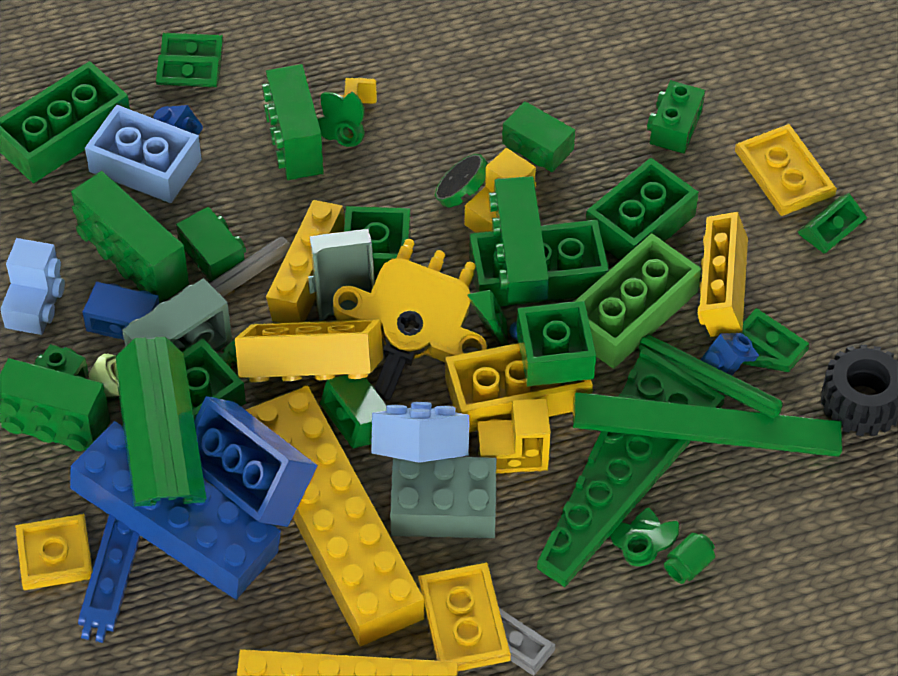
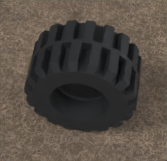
(854, 409)

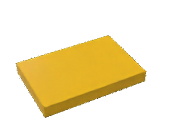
(785, 170)
(464, 617)

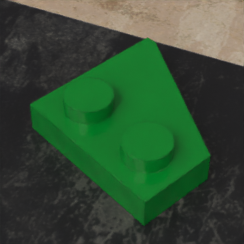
(774, 343)

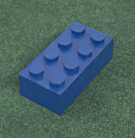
(251, 462)

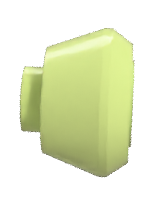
(104, 372)

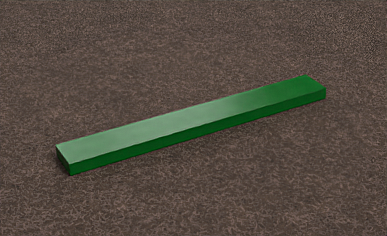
(706, 424)

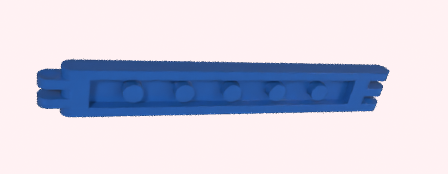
(108, 579)

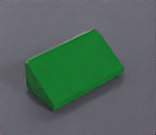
(833, 223)
(491, 315)

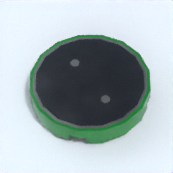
(462, 178)

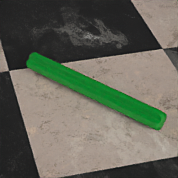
(714, 377)

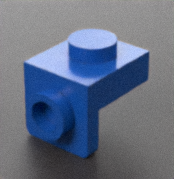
(180, 117)
(730, 352)

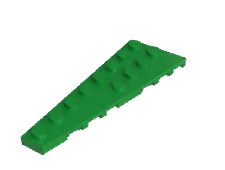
(620, 469)

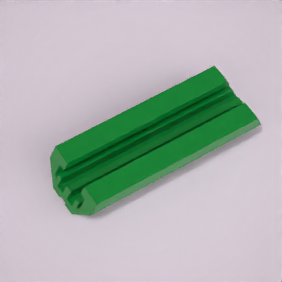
(158, 423)

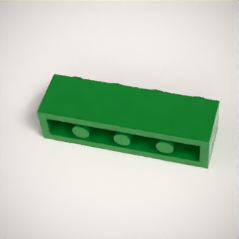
(520, 239)

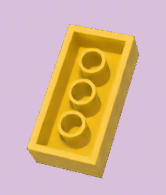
(309, 349)
(490, 379)

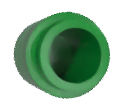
(689, 557)

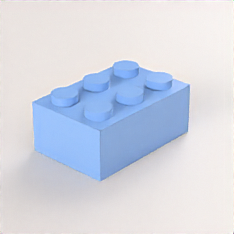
(143, 153)

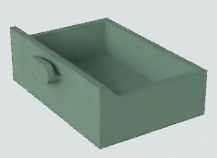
(338, 262)

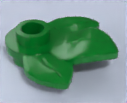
(339, 116)
(644, 534)

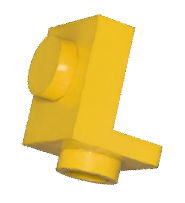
(363, 88)

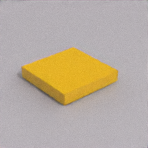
(54, 552)

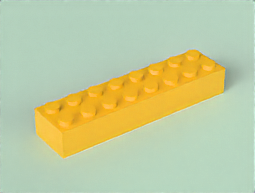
(344, 526)

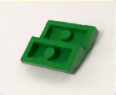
(190, 60)

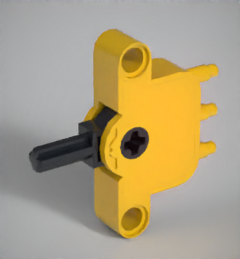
(419, 297)

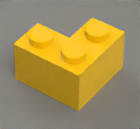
(505, 165)
(519, 442)

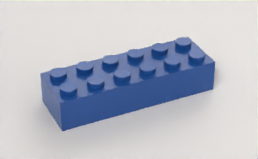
(207, 537)

